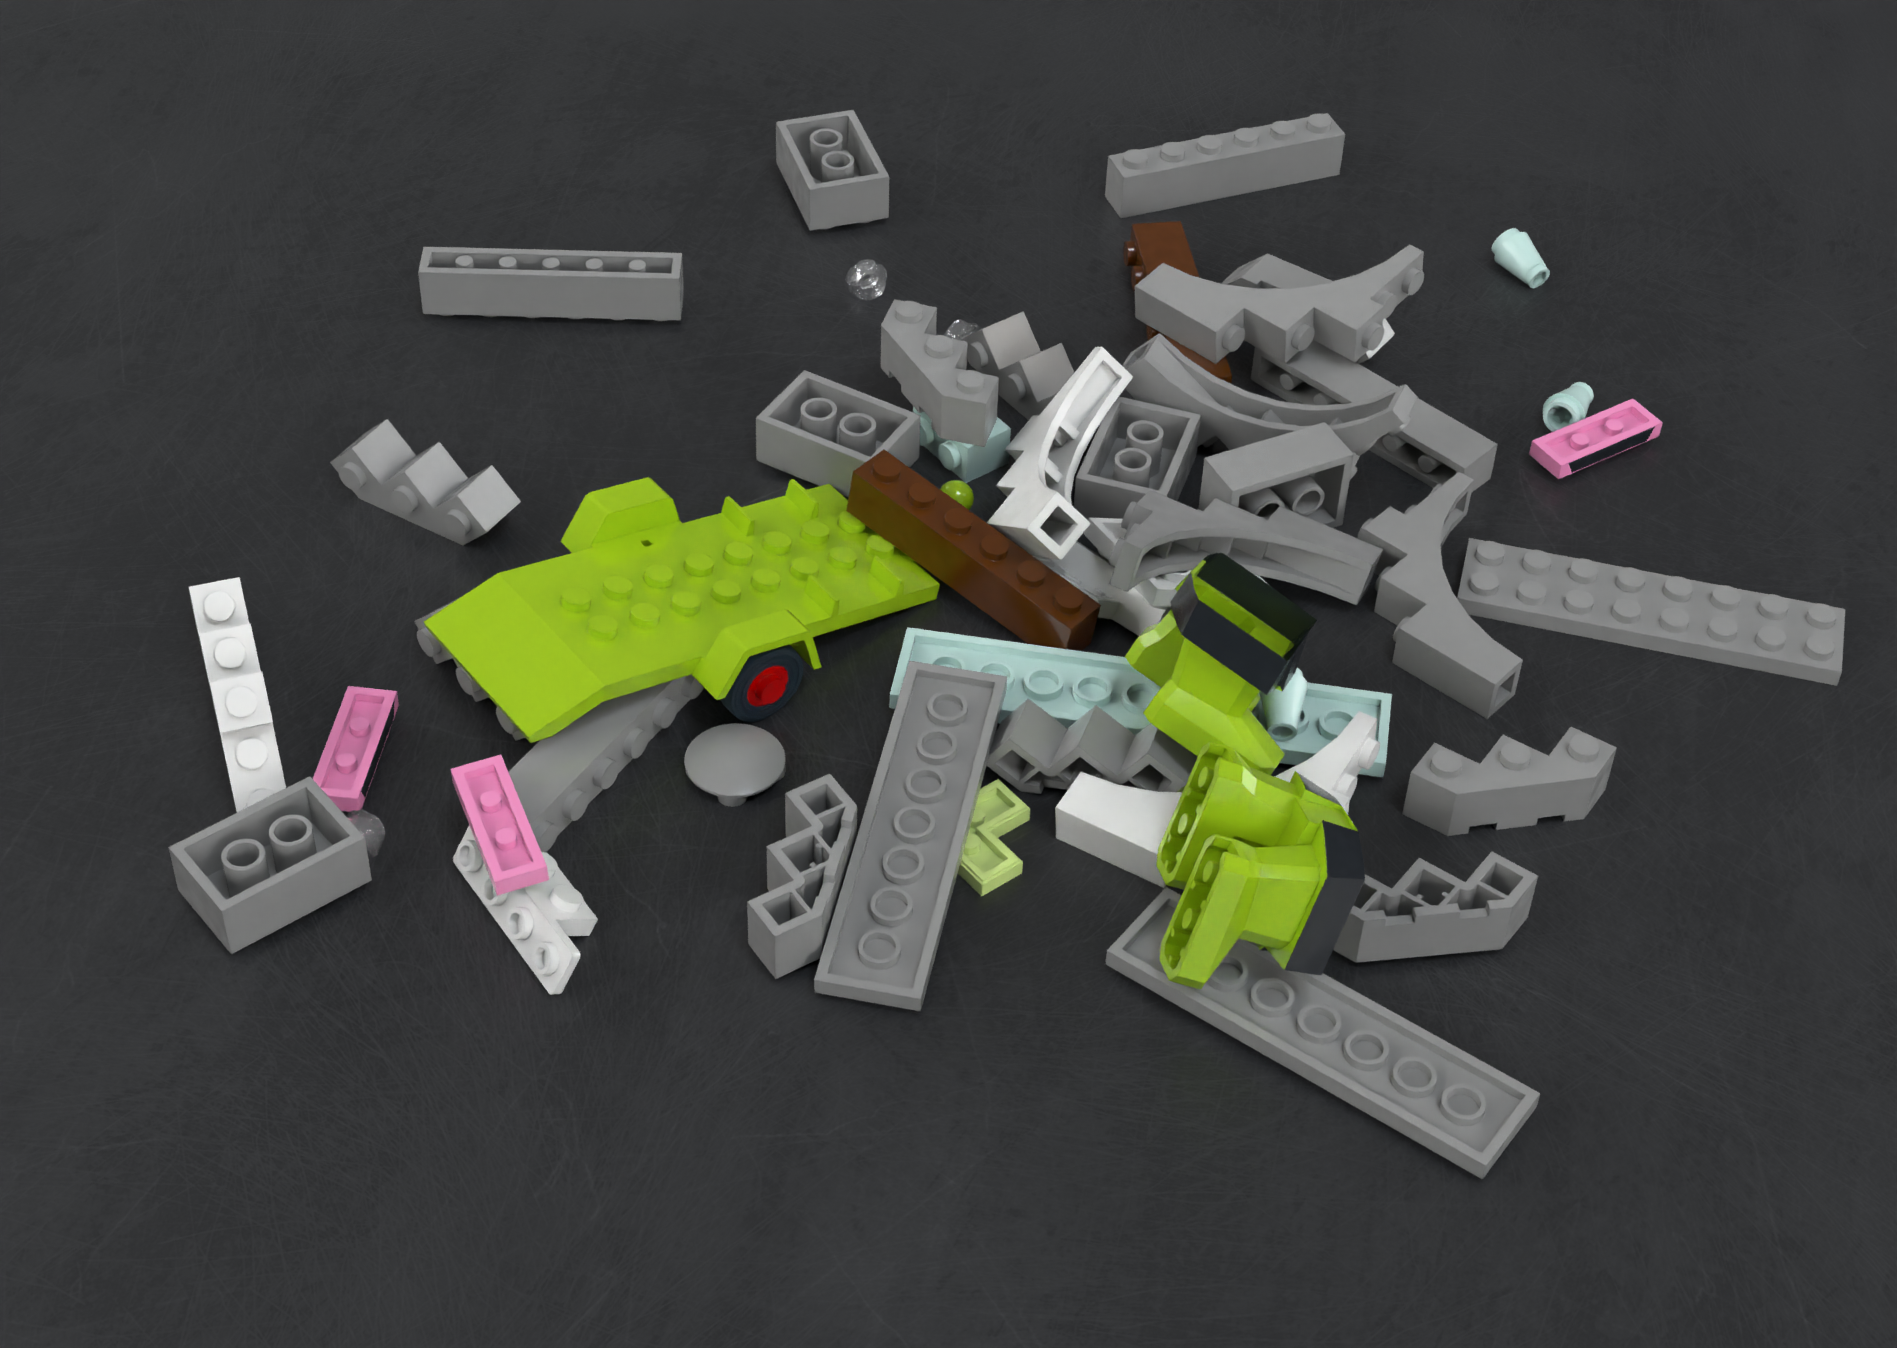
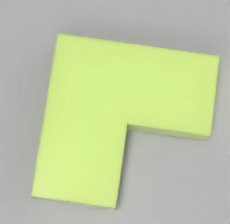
(985, 858)

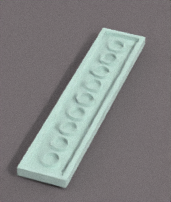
(1075, 681)

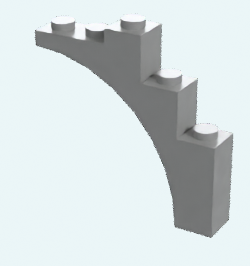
(1279, 321)
(1243, 418)
(1286, 547)
(1433, 630)

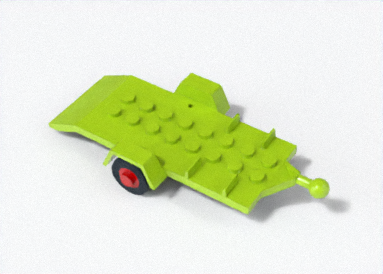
(676, 599)

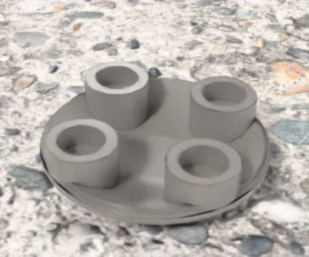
(735, 762)

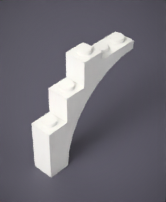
(1047, 455)
(237, 691)
(1129, 822)

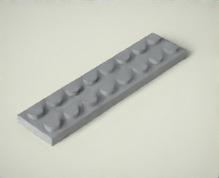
(1653, 611)
(911, 837)
(1341, 1044)

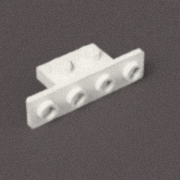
(1092, 576)
(533, 917)

